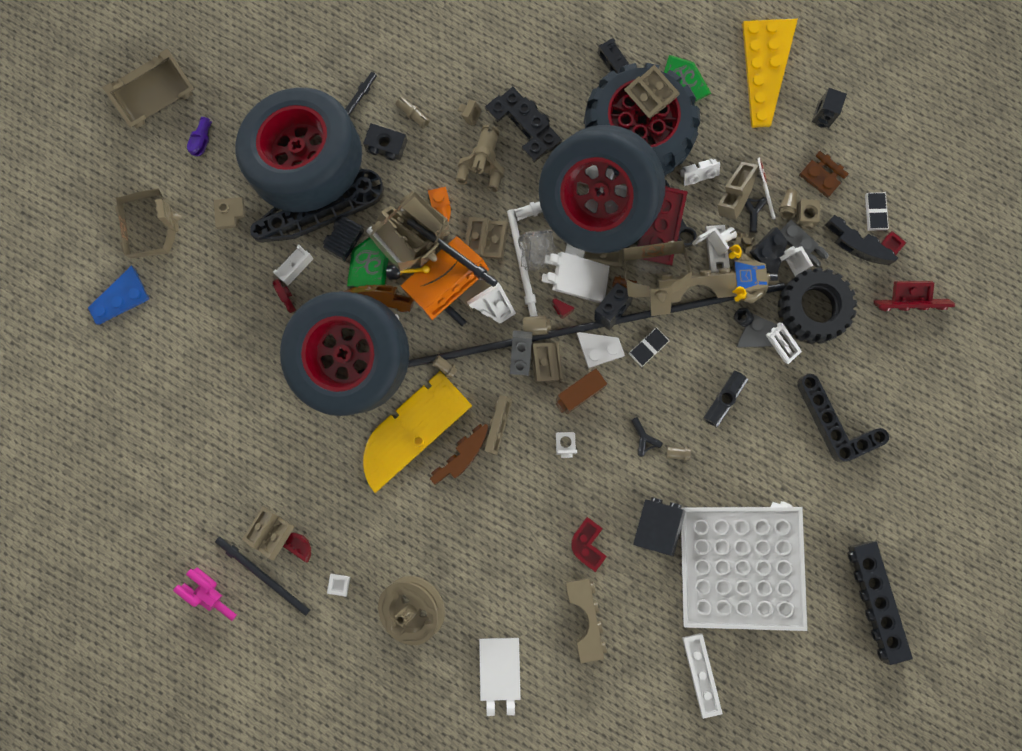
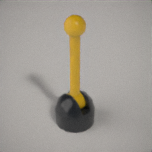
(394, 273)

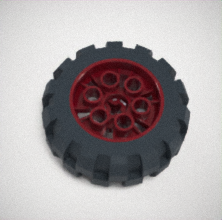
(673, 141)

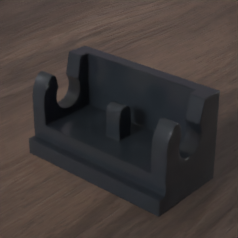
(612, 55)

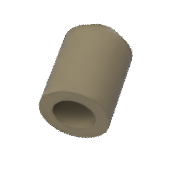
(537, 324)

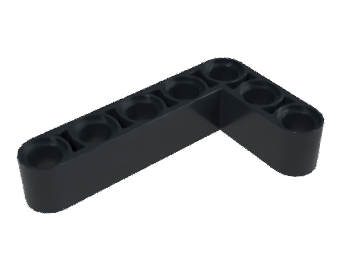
(825, 429)

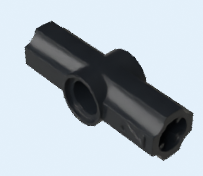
(732, 389)

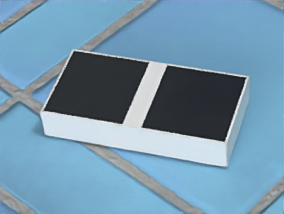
(876, 211)
(649, 347)

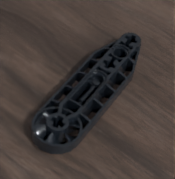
(356, 195)

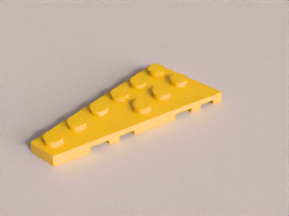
(766, 56)

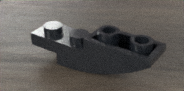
(865, 248)

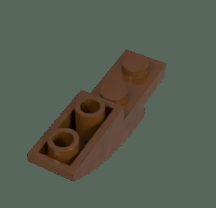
(386, 295)
(468, 451)

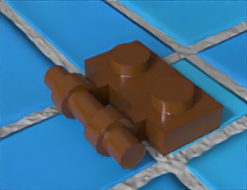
(820, 178)

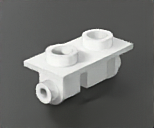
(707, 170)

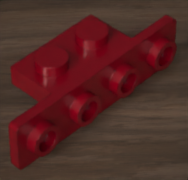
(913, 295)

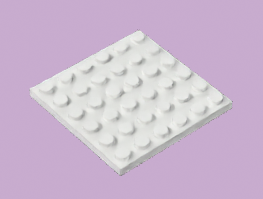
(744, 568)

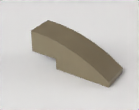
(738, 190)

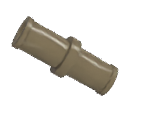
(412, 112)

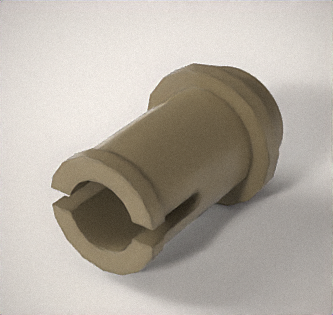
(448, 369)
(678, 453)

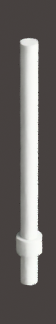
(529, 297)

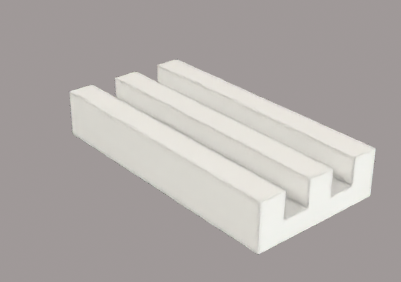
(775, 332)

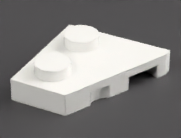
(493, 304)
(599, 348)

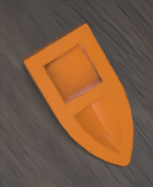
(440, 201)

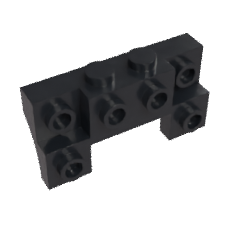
(528, 119)

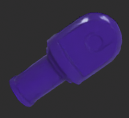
(199, 139)

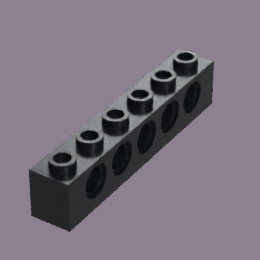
(900, 649)

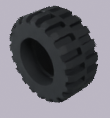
(836, 291)

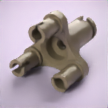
(483, 160)

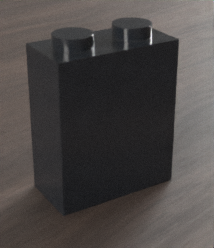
(659, 526)

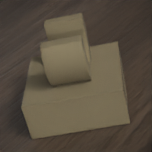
(470, 112)

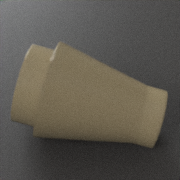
(789, 204)

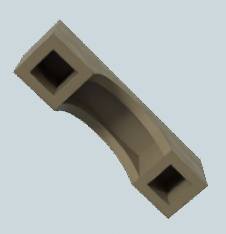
(720, 282)
(589, 646)

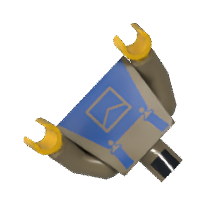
(750, 276)

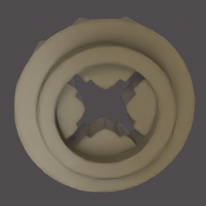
(746, 239)

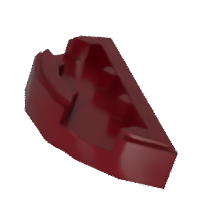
(284, 295)
(299, 546)

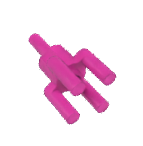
(204, 594)

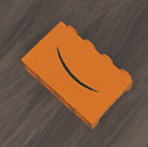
(444, 281)

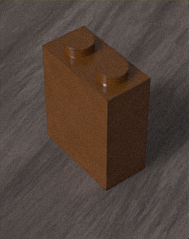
(580, 392)

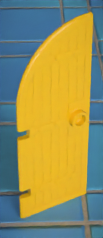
(417, 426)

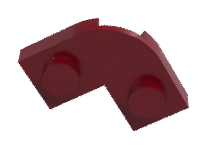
(582, 546)

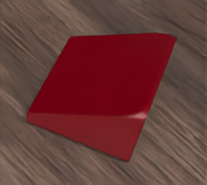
(562, 308)

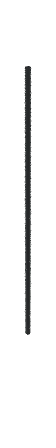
(575, 329)

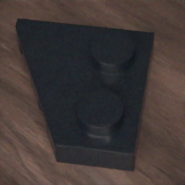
(770, 250)

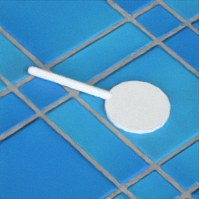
(766, 188)

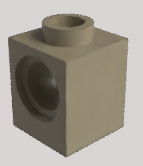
(812, 208)

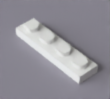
(702, 675)

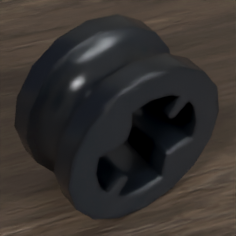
(743, 311)

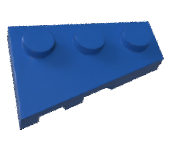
(119, 297)

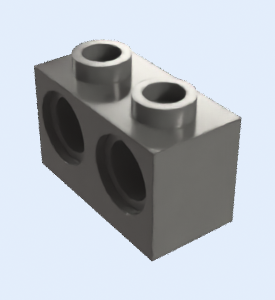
(521, 353)

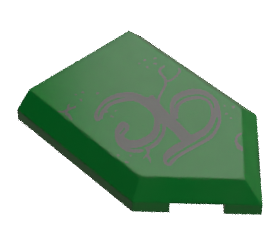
(690, 75)
(367, 265)

